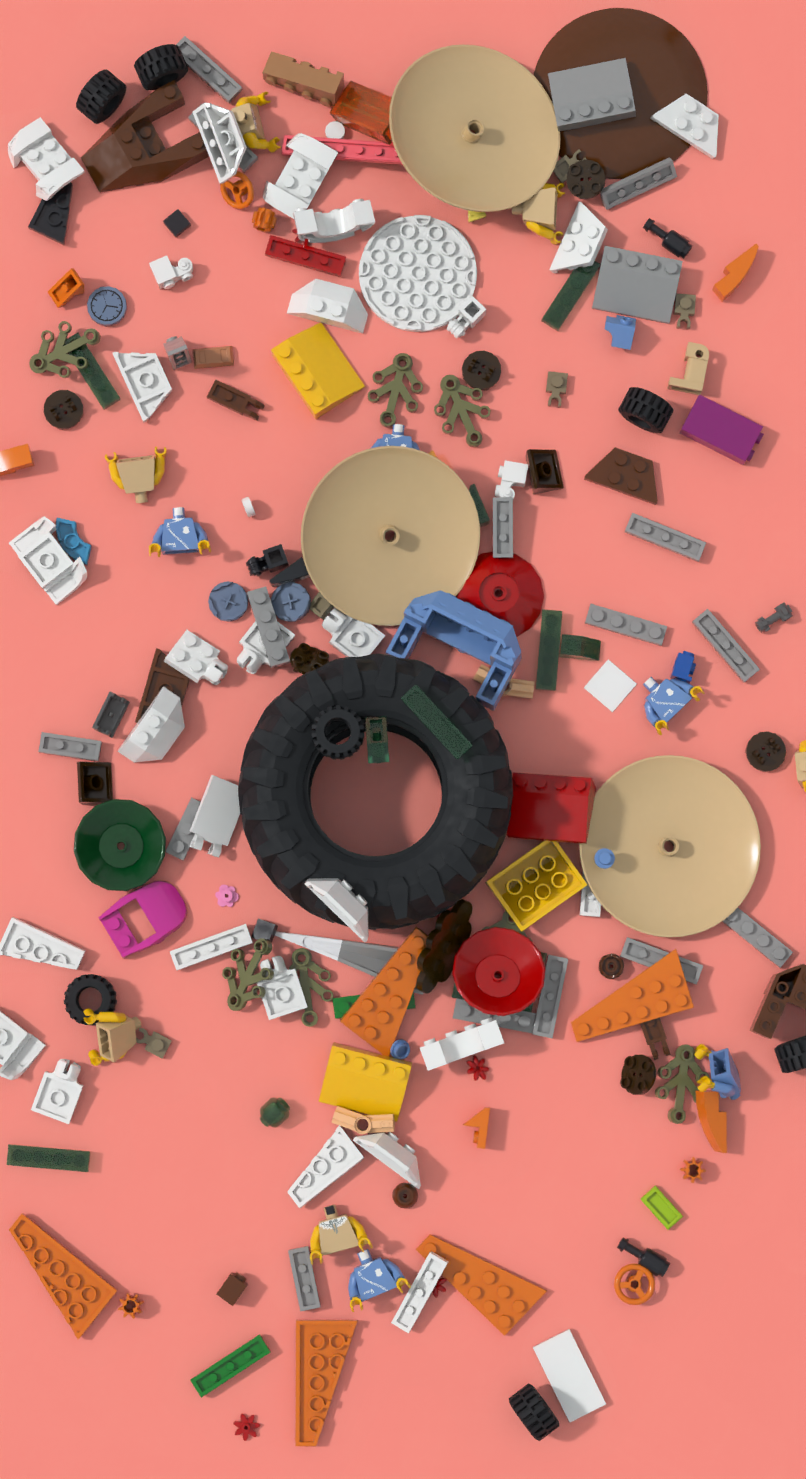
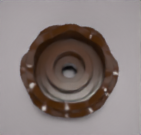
(606, 971)
(400, 1190)

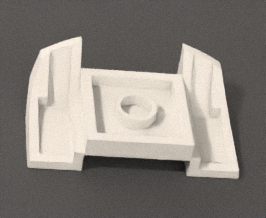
(43, 158)
(301, 175)
(48, 560)
(17, 1048)

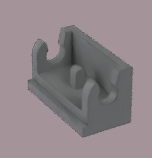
(110, 714)

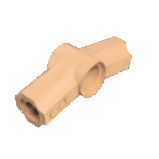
(517, 687)
(350, 1119)

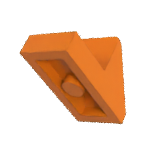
(66, 288)
(480, 1120)

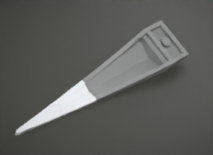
(359, 955)

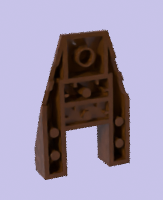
(134, 153)

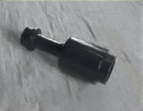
(671, 240)
(648, 1258)

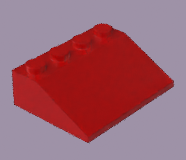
(551, 807)

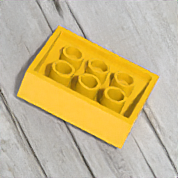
(317, 369)
(536, 883)
(364, 1081)

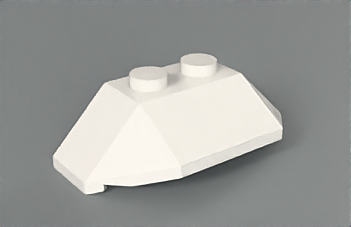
(221, 139)
(330, 305)
(155, 729)
(343, 903)
(392, 1154)

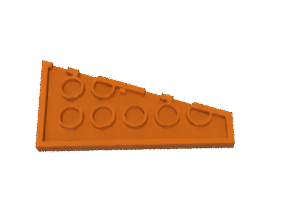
(650, 995)
(383, 1003)
(69, 1281)
(488, 1288)
(319, 1360)

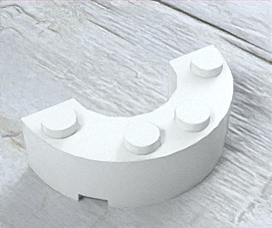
(336, 225)
(461, 1044)

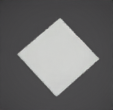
(610, 685)

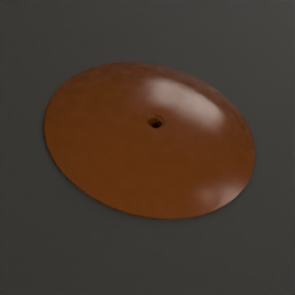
(660, 71)

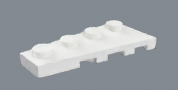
(34, 944)
(331, 1163)

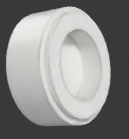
(335, 130)
(248, 507)

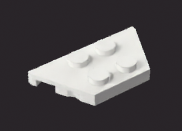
(691, 123)
(580, 241)
(144, 380)

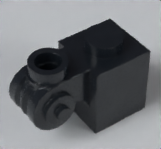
(273, 560)

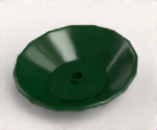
(98, 842)

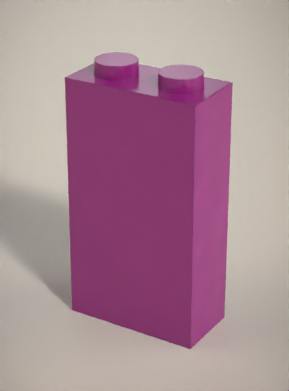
(722, 430)

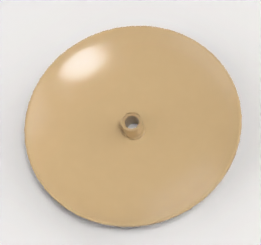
(495, 98)
(381, 492)
(711, 837)

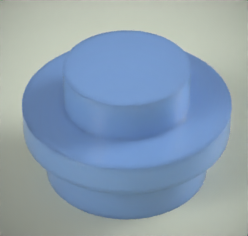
(604, 858)
(400, 1049)

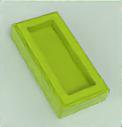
(661, 1207)

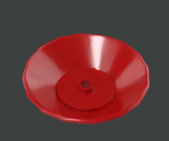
(520, 588)
(501, 953)

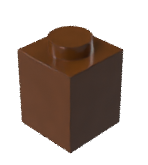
(232, 1288)

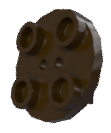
(585, 169)
(489, 375)
(55, 414)
(307, 658)
(758, 757)
(642, 1066)

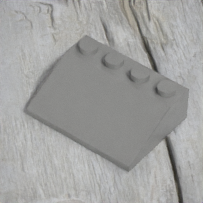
(592, 94)
(637, 284)

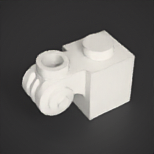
(168, 275)
(469, 315)
(512, 475)

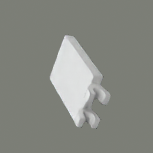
(216, 816)

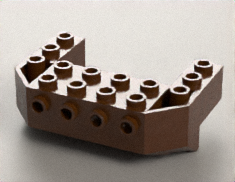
(782, 988)

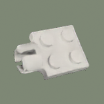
(350, 635)
(254, 649)
(196, 659)
(283, 991)
(59, 1092)

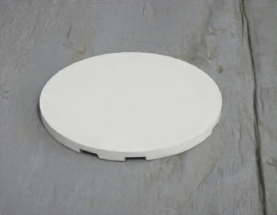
(417, 273)

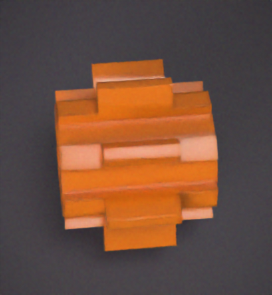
(264, 219)
(686, 1169)
(126, 1301)

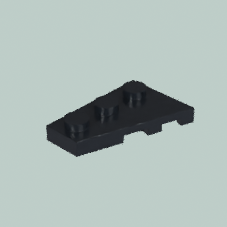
(53, 215)

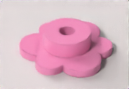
(223, 890)

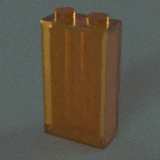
(364, 111)

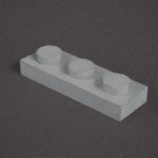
(502, 527)
(70, 746)
(182, 836)
(304, 1278)

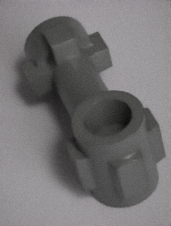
(782, 612)

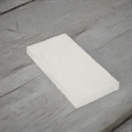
(569, 1375)

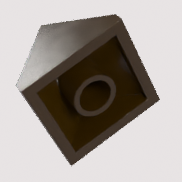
(544, 470)
(94, 782)

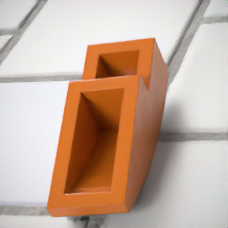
(735, 273)
(15, 459)
(712, 1119)

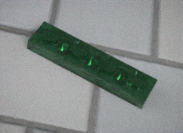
(569, 295)
(94, 375)
(548, 650)
(436, 722)
(48, 1158)

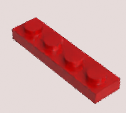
(305, 256)

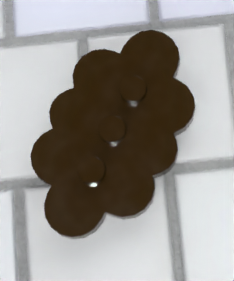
(442, 944)

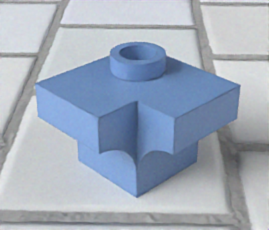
(622, 330)

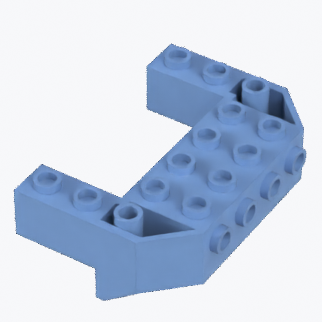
(467, 630)

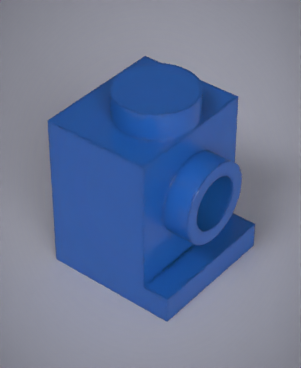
(683, 667)

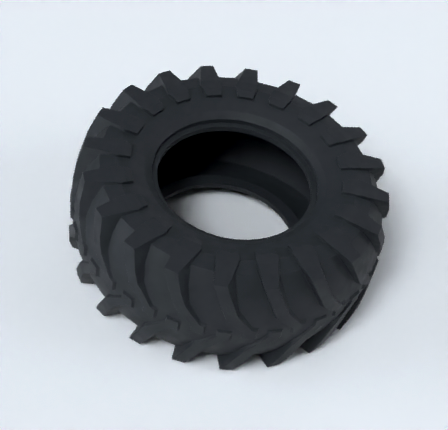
(397, 886)

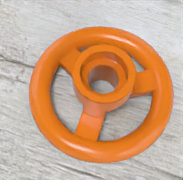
(239, 189)
(627, 1284)

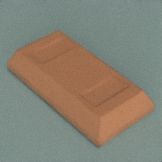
(213, 357)

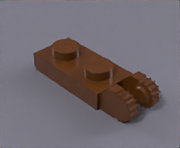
(233, 399)
(654, 1033)

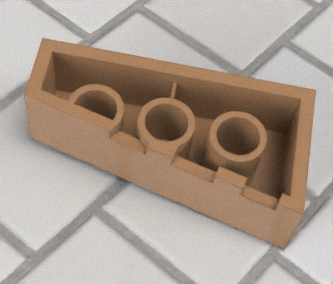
(304, 79)

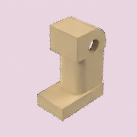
(694, 371)

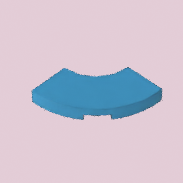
(70, 540)

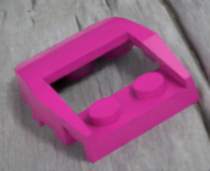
(161, 906)

